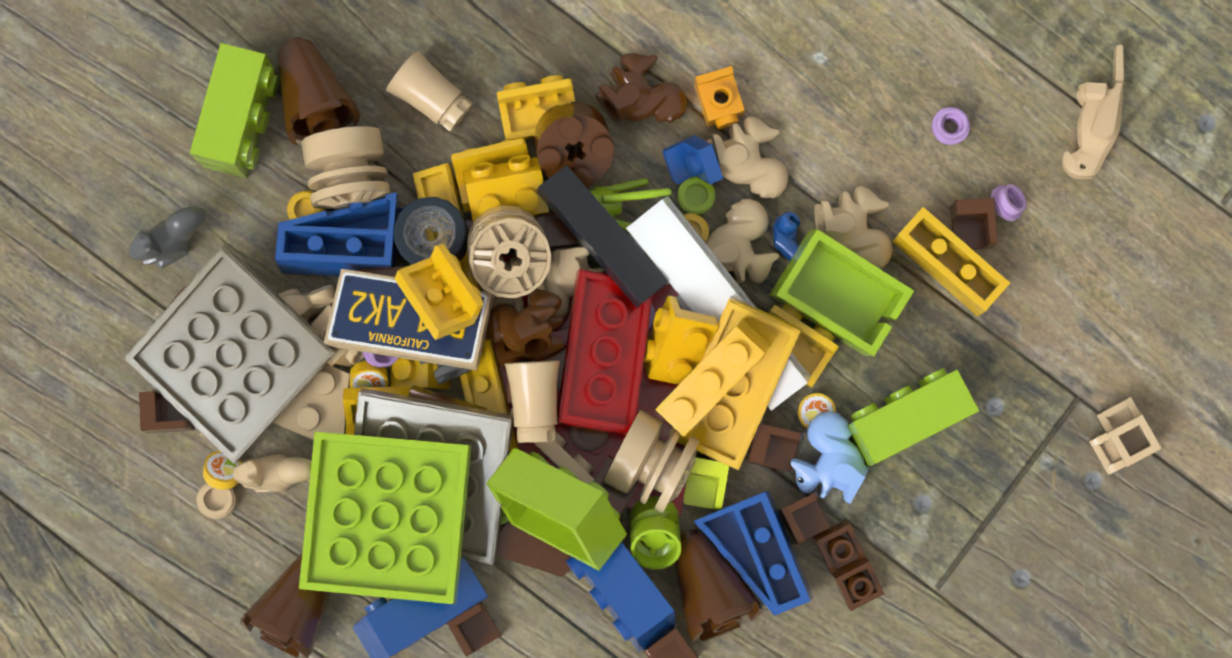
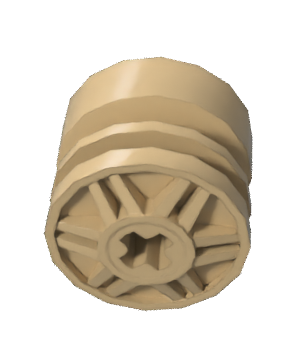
(345, 162)
(495, 234)
(651, 461)

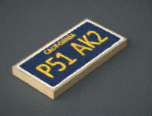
(378, 319)

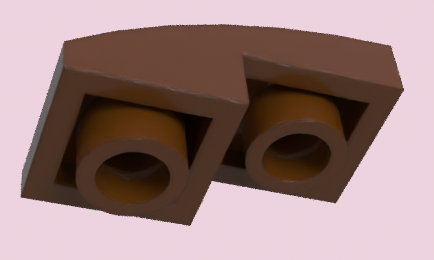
(848, 565)

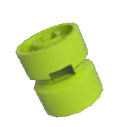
(654, 534)

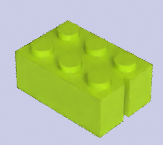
(234, 111)
(841, 292)
(911, 416)
(557, 507)

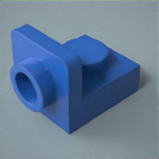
(692, 159)

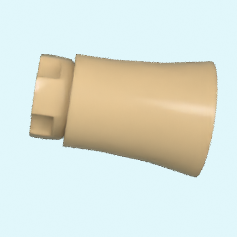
(429, 92)
(534, 399)

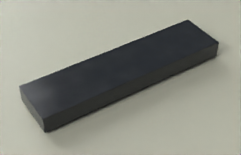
(601, 236)

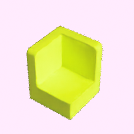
(706, 484)

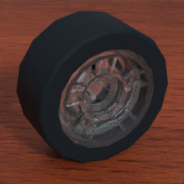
(430, 214)

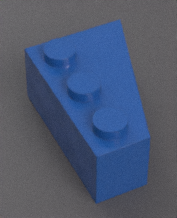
(340, 239)
(760, 551)
(630, 597)
(402, 622)

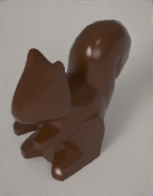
(635, 98)
(530, 328)

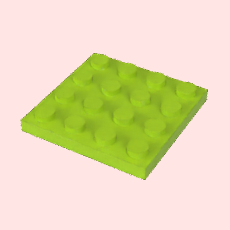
(385, 517)

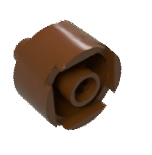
(572, 124)

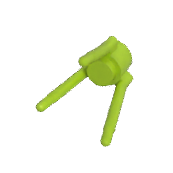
(612, 200)

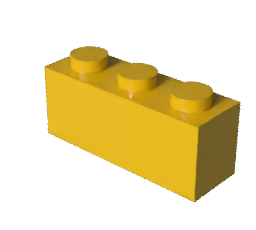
(951, 262)
(713, 377)

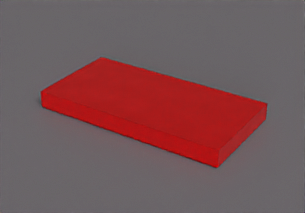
(603, 356)

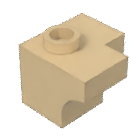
(1125, 437)

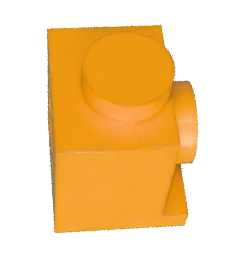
(715, 113)

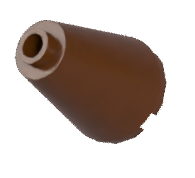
(311, 92)
(711, 589)
(287, 614)

